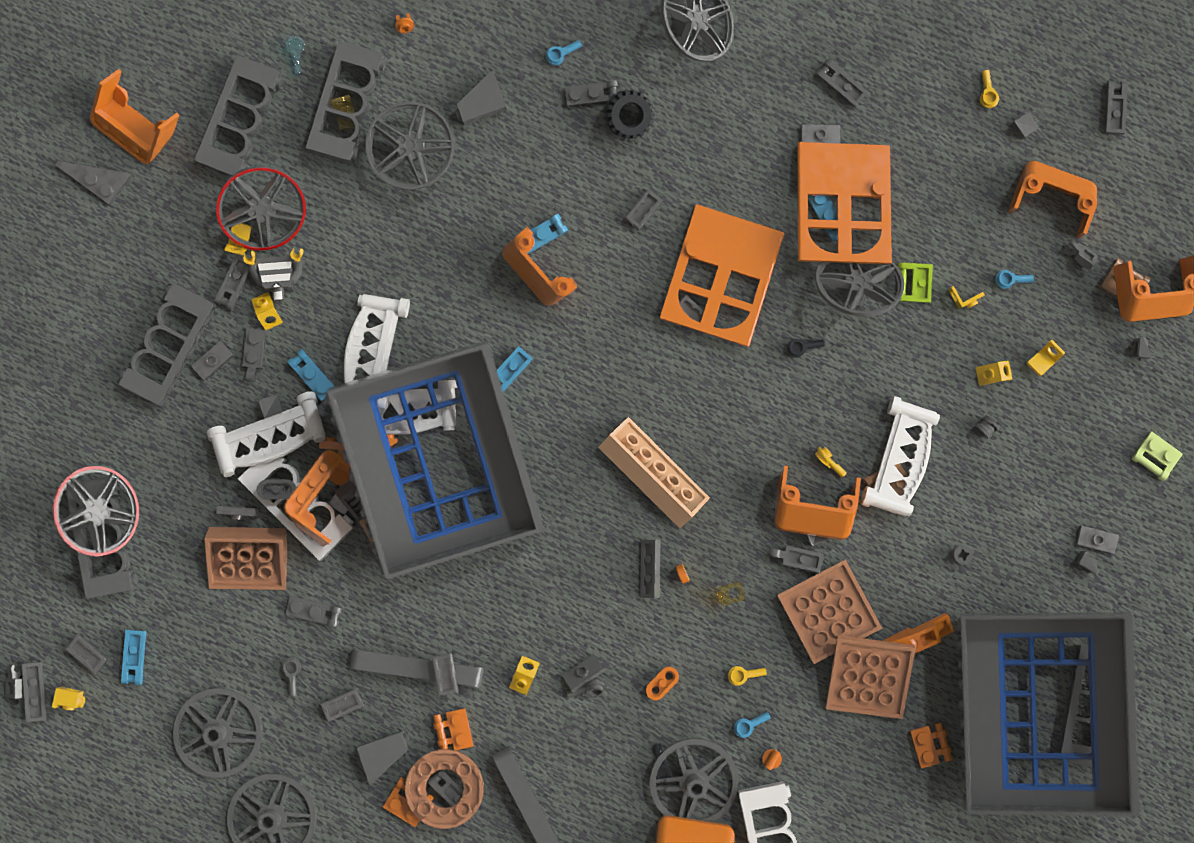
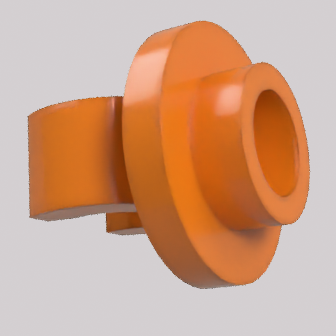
(404, 25)

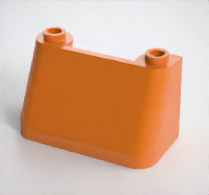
(516, 256)

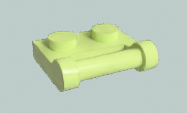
(1161, 452)

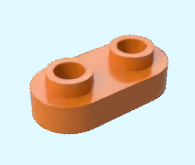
(662, 683)

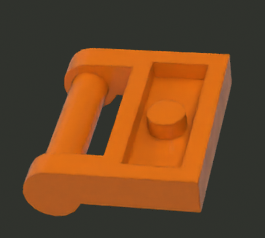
(399, 806)

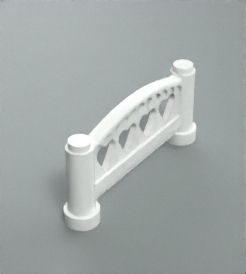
(388, 312)
(419, 399)
(226, 443)
(883, 494)

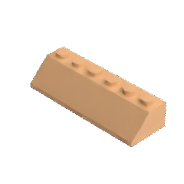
(654, 472)

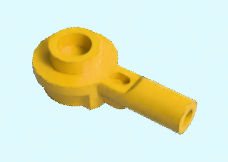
(989, 97)
(824, 456)
(738, 675)

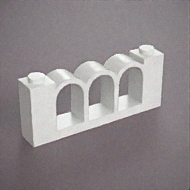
(336, 530)
(761, 797)

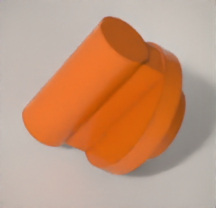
(771, 759)

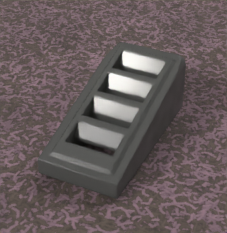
(345, 493)

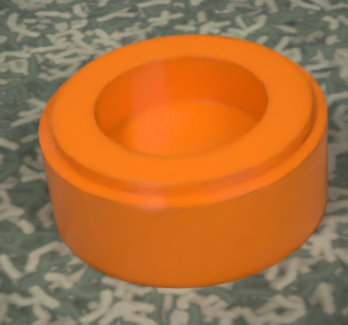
(682, 573)

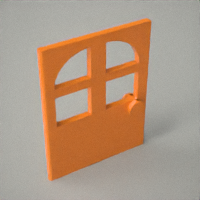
(844, 173)
(732, 247)

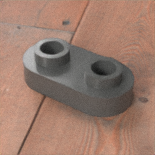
(277, 489)

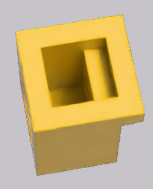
(68, 698)

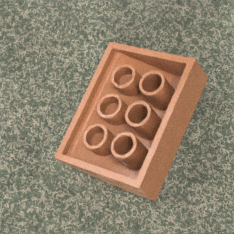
(246, 558)

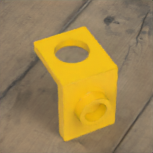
(242, 231)
(969, 303)
(264, 308)
(1045, 358)
(993, 373)
(523, 678)

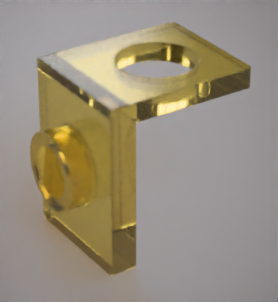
(345, 106)
(724, 597)

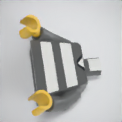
(276, 272)

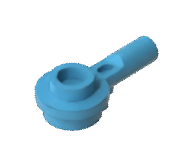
(556, 55)
(1005, 279)
(744, 727)

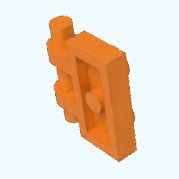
(459, 730)
(925, 747)

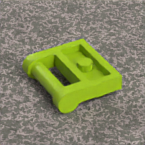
(921, 282)

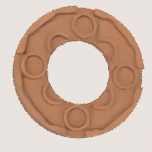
(417, 795)

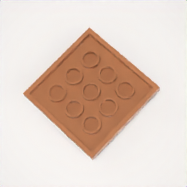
(828, 607)
(870, 677)

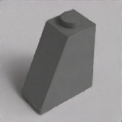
(481, 101)
(382, 754)

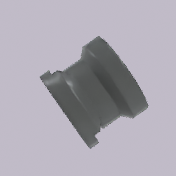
(987, 427)
(958, 554)

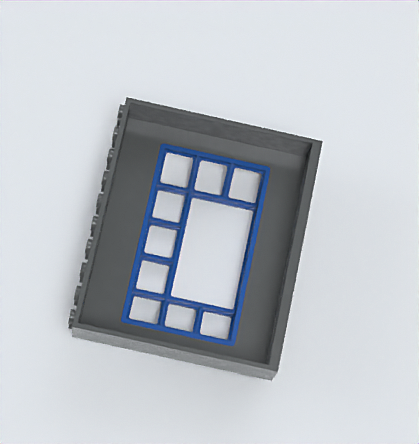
(378, 477)
(1111, 715)

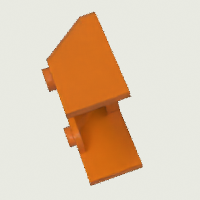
(127, 126)
(1038, 174)
(1139, 305)
(327, 467)
(812, 518)
(685, 830)

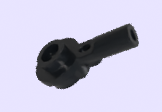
(797, 347)
(664, 770)

